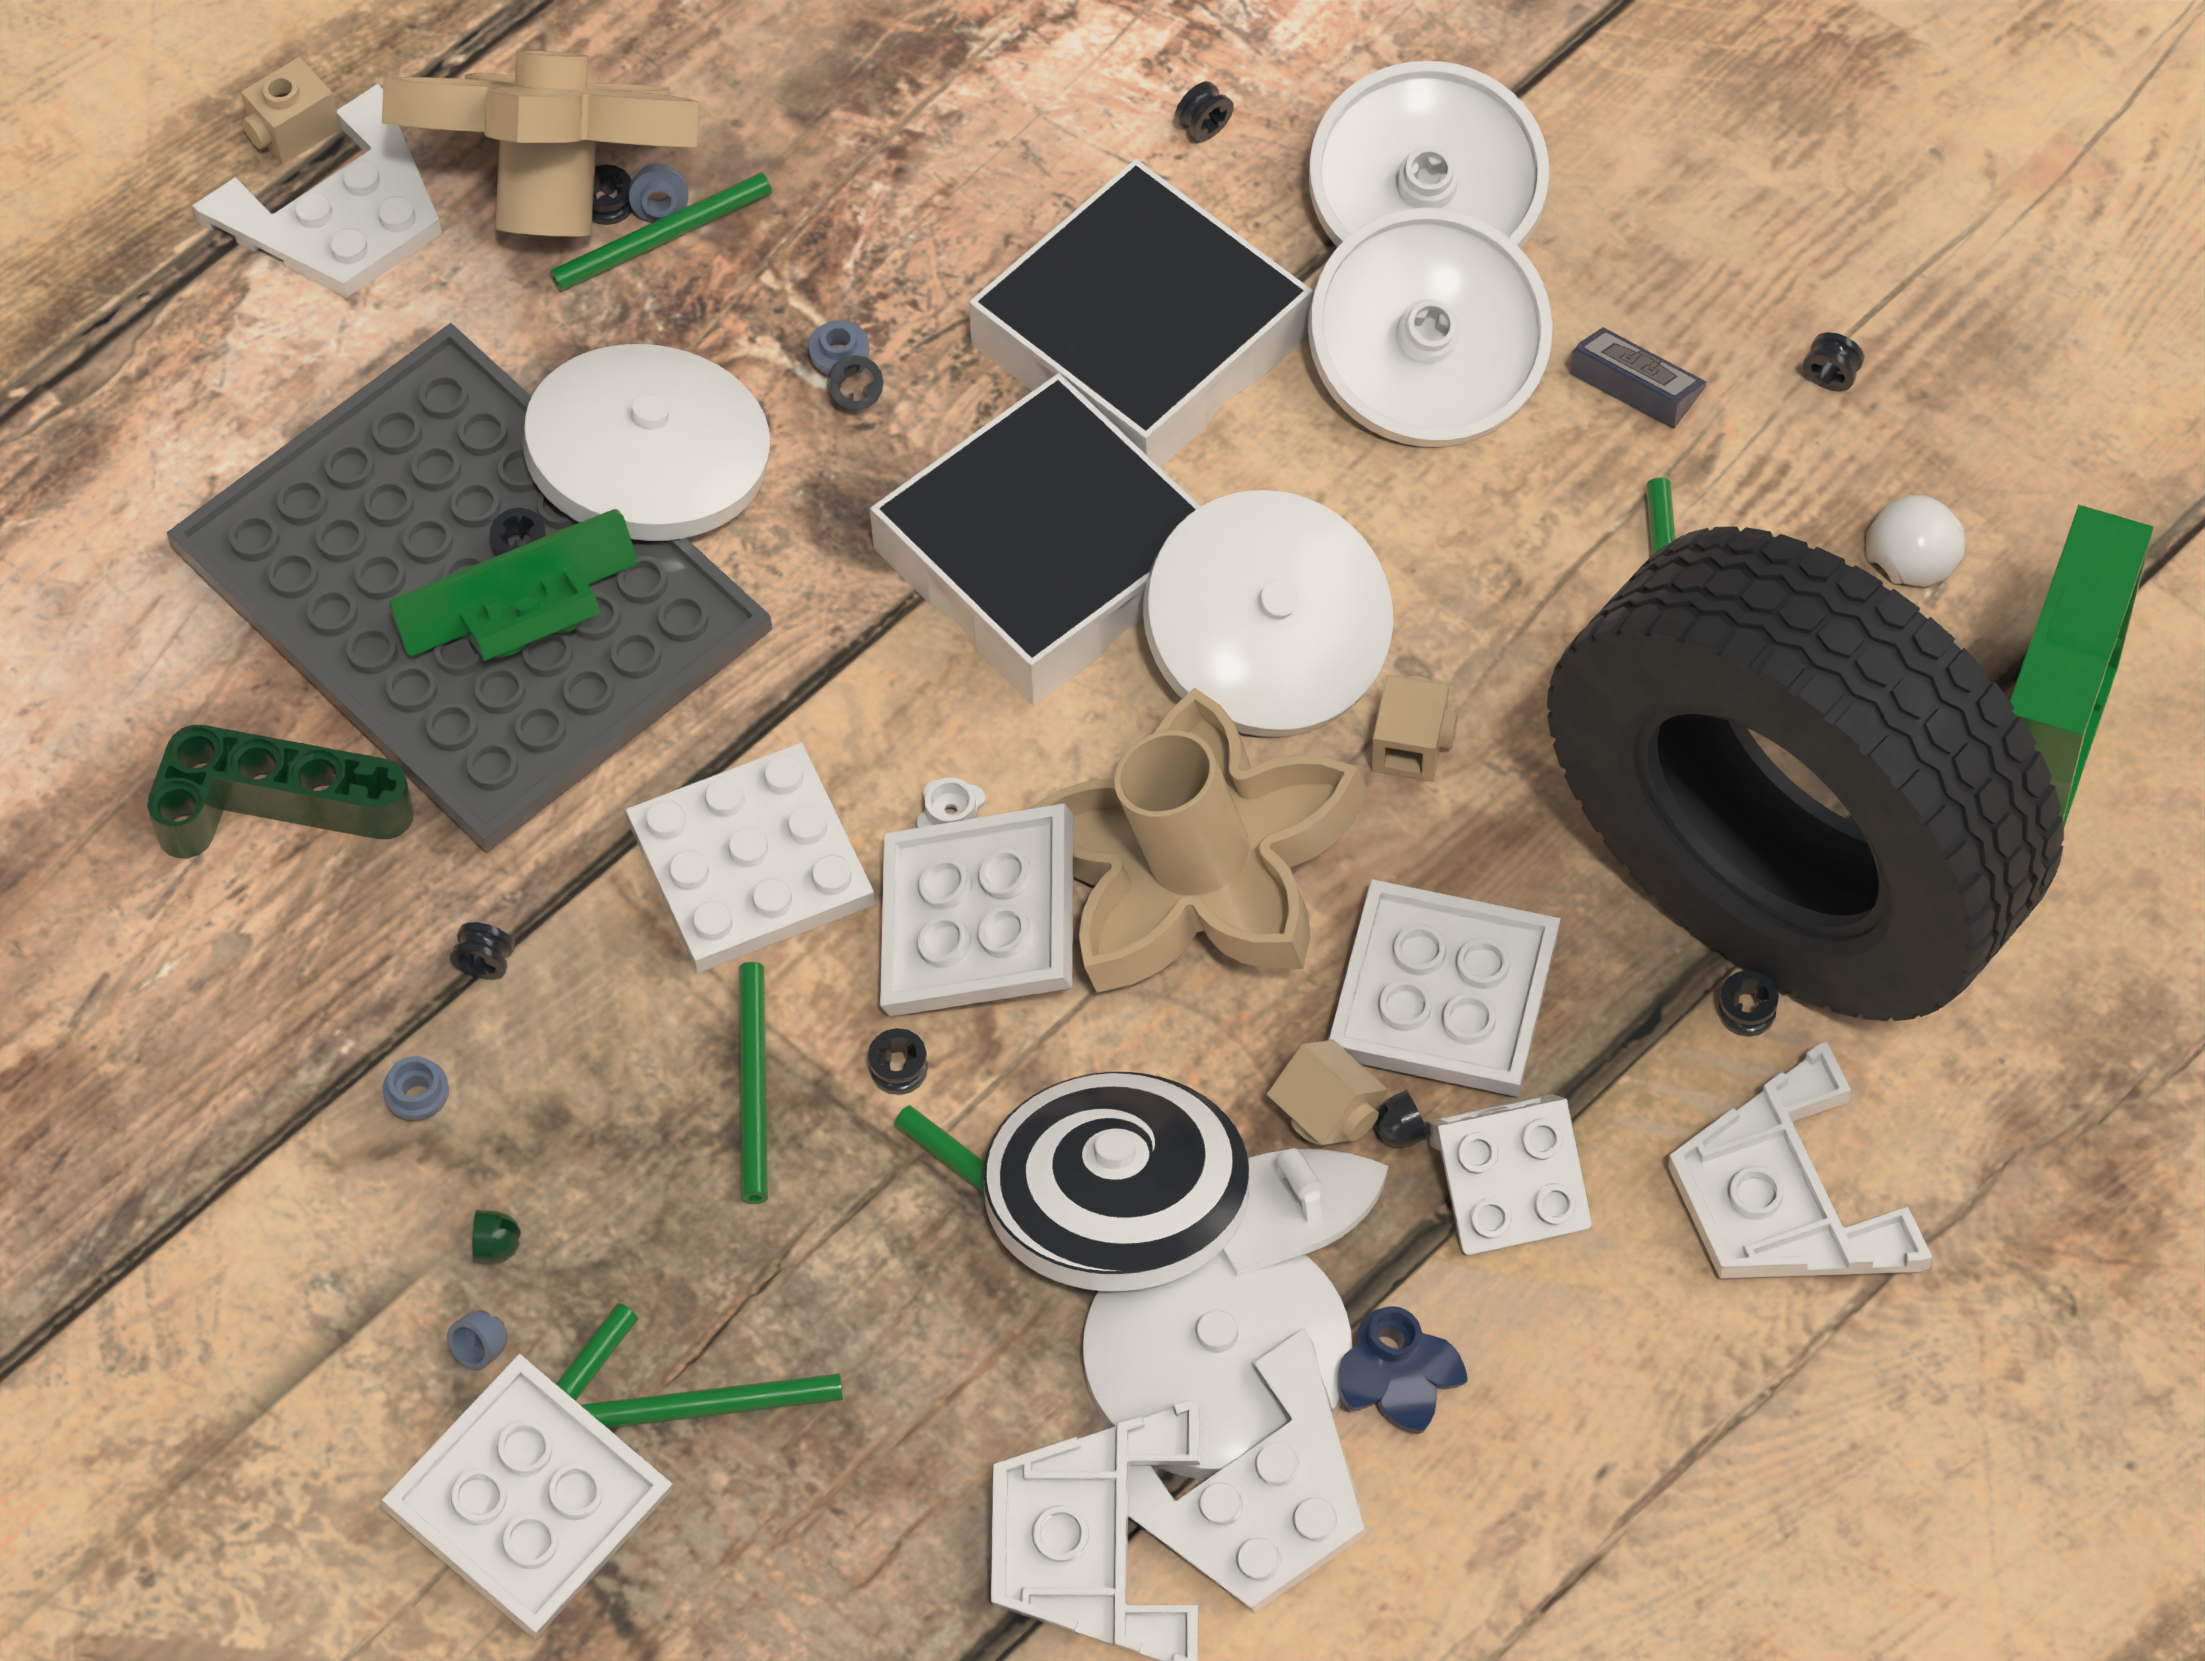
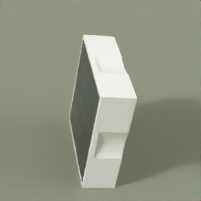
(1143, 311)
(1035, 535)

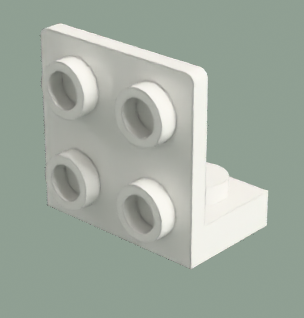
(1512, 1173)

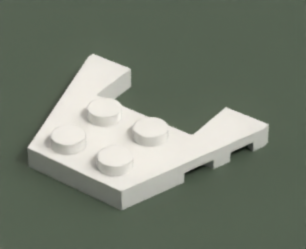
(348, 223)
(1763, 1199)
(1274, 1507)
(1066, 1534)

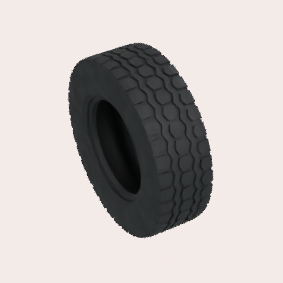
(1870, 698)

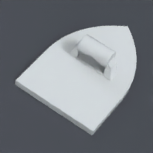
(1302, 1204)

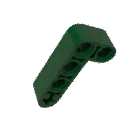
(364, 795)

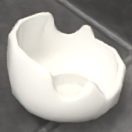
(1916, 541)

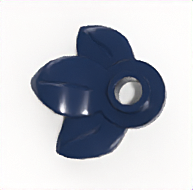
(1402, 1378)

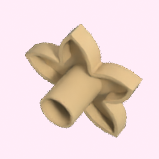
(545, 130)
(1201, 845)

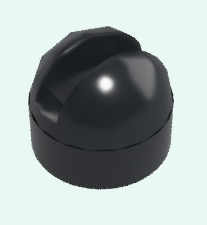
(1400, 1121)

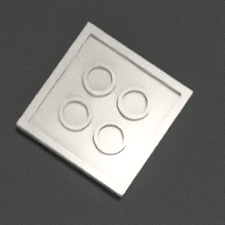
(750, 857)
(977, 910)
(1445, 987)
(526, 1496)

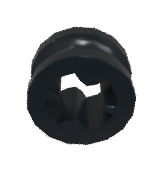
(1204, 111)
(605, 208)
(1833, 361)
(872, 390)
(515, 521)
(482, 950)
(1753, 984)
(915, 1066)

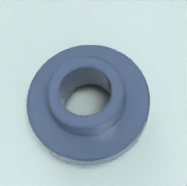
(657, 179)
(835, 333)
(411, 1073)

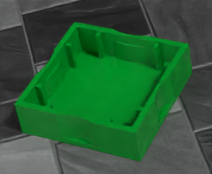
(2080, 642)

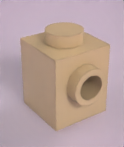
(289, 111)
(1412, 727)
(1328, 1094)

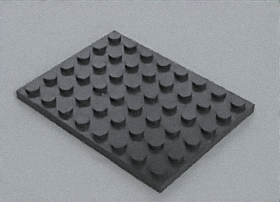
(405, 494)

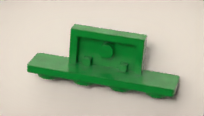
(518, 593)

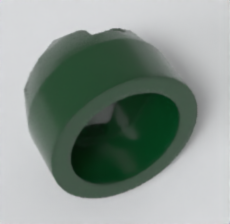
(494, 1236)

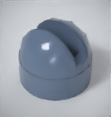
(470, 1332)

